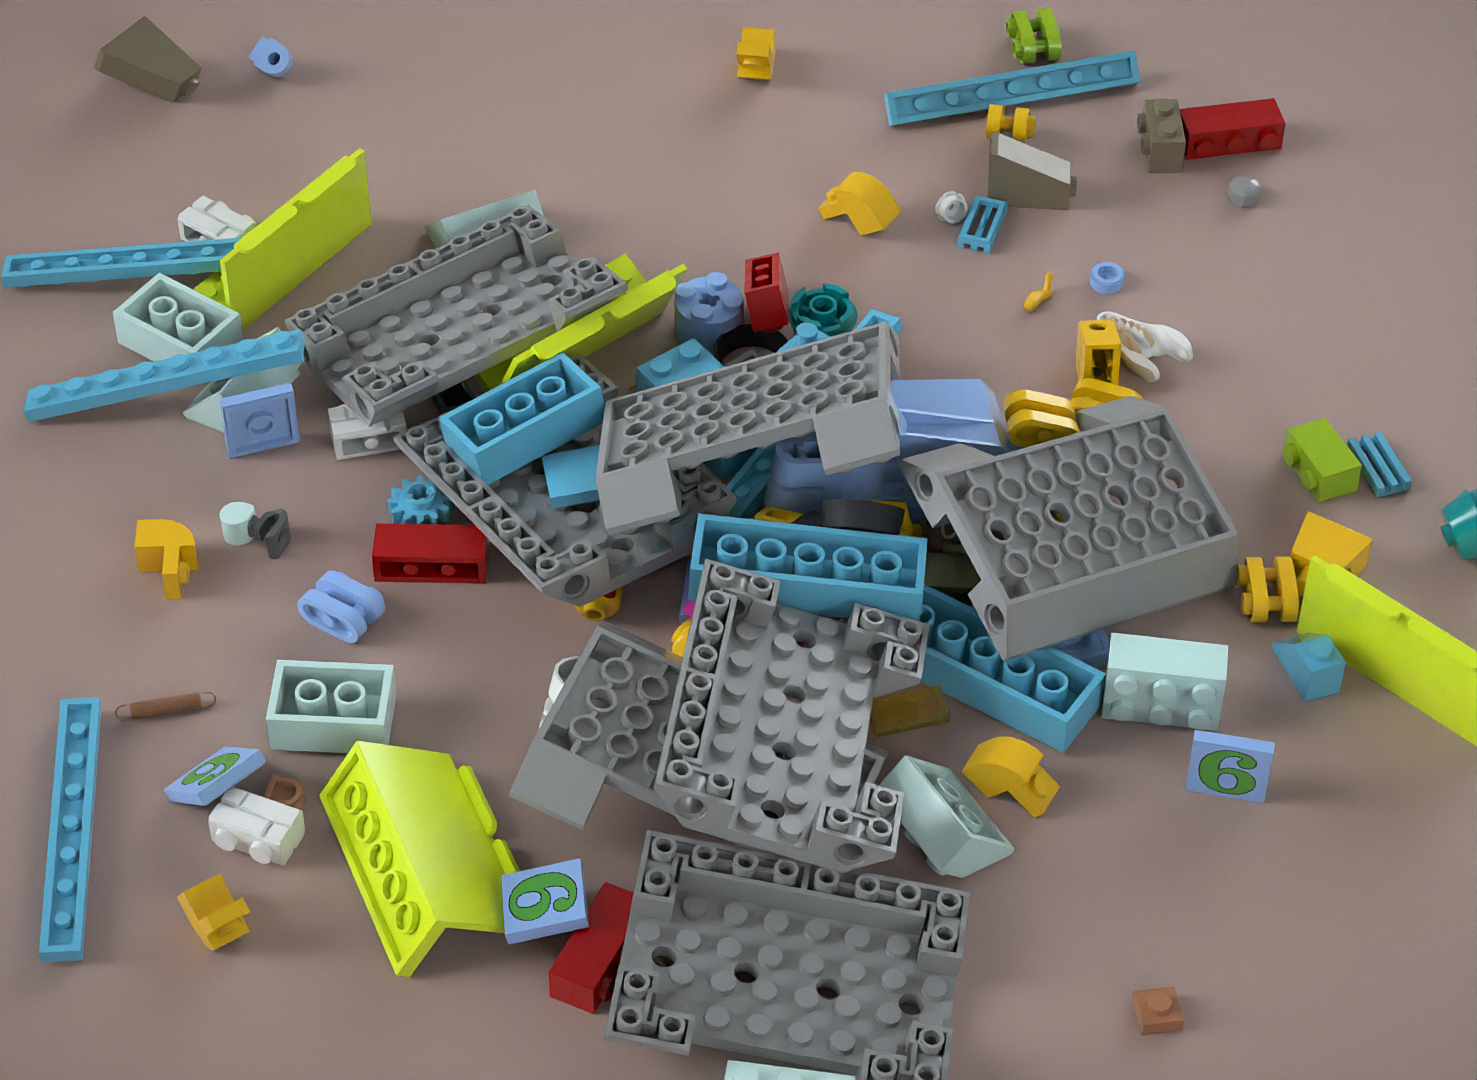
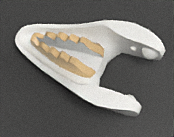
(1146, 340)

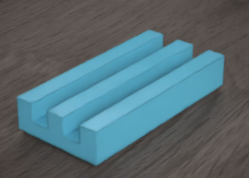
(977, 240)
(1385, 463)

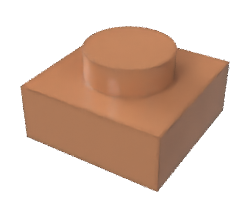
(1158, 1010)

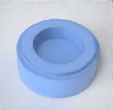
(1107, 278)

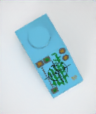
(1311, 664)

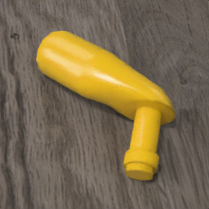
(1039, 295)

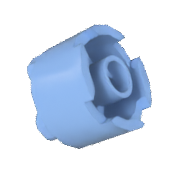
(707, 309)

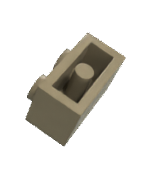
(1162, 135)

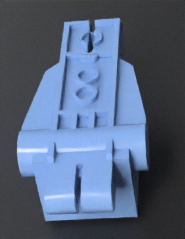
(931, 418)

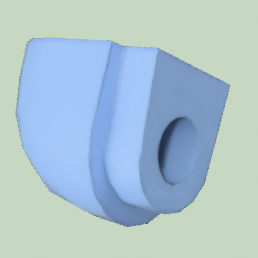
(271, 57)

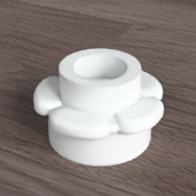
(956, 211)

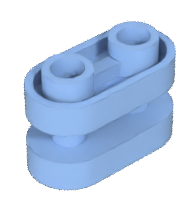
(341, 606)

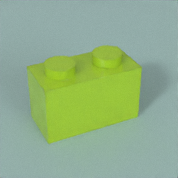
(1321, 460)

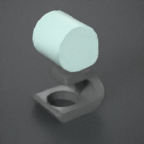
(242, 525)

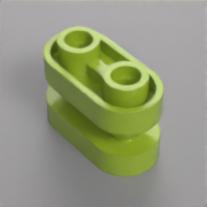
(1024, 43)

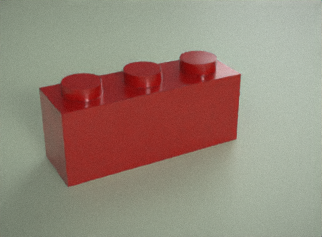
(1232, 128)
(766, 293)
(430, 553)
(590, 959)

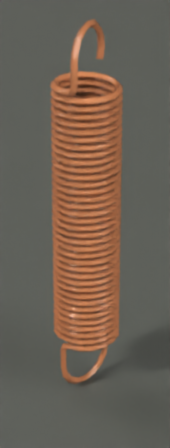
(165, 706)

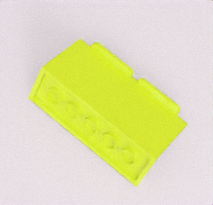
(293, 241)
(594, 331)
(1393, 646)
(418, 846)

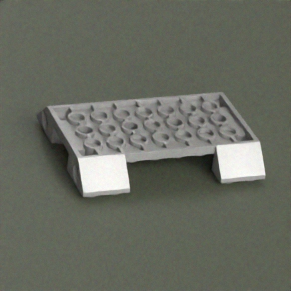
(450, 314)
(820, 387)
(563, 547)
(1104, 558)
(735, 714)
(617, 745)
(795, 932)

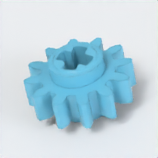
(419, 503)

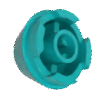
(825, 307)
(1461, 524)

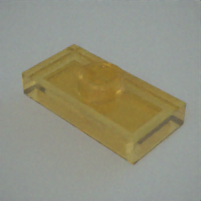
(908, 711)

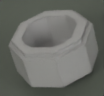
(1244, 191)

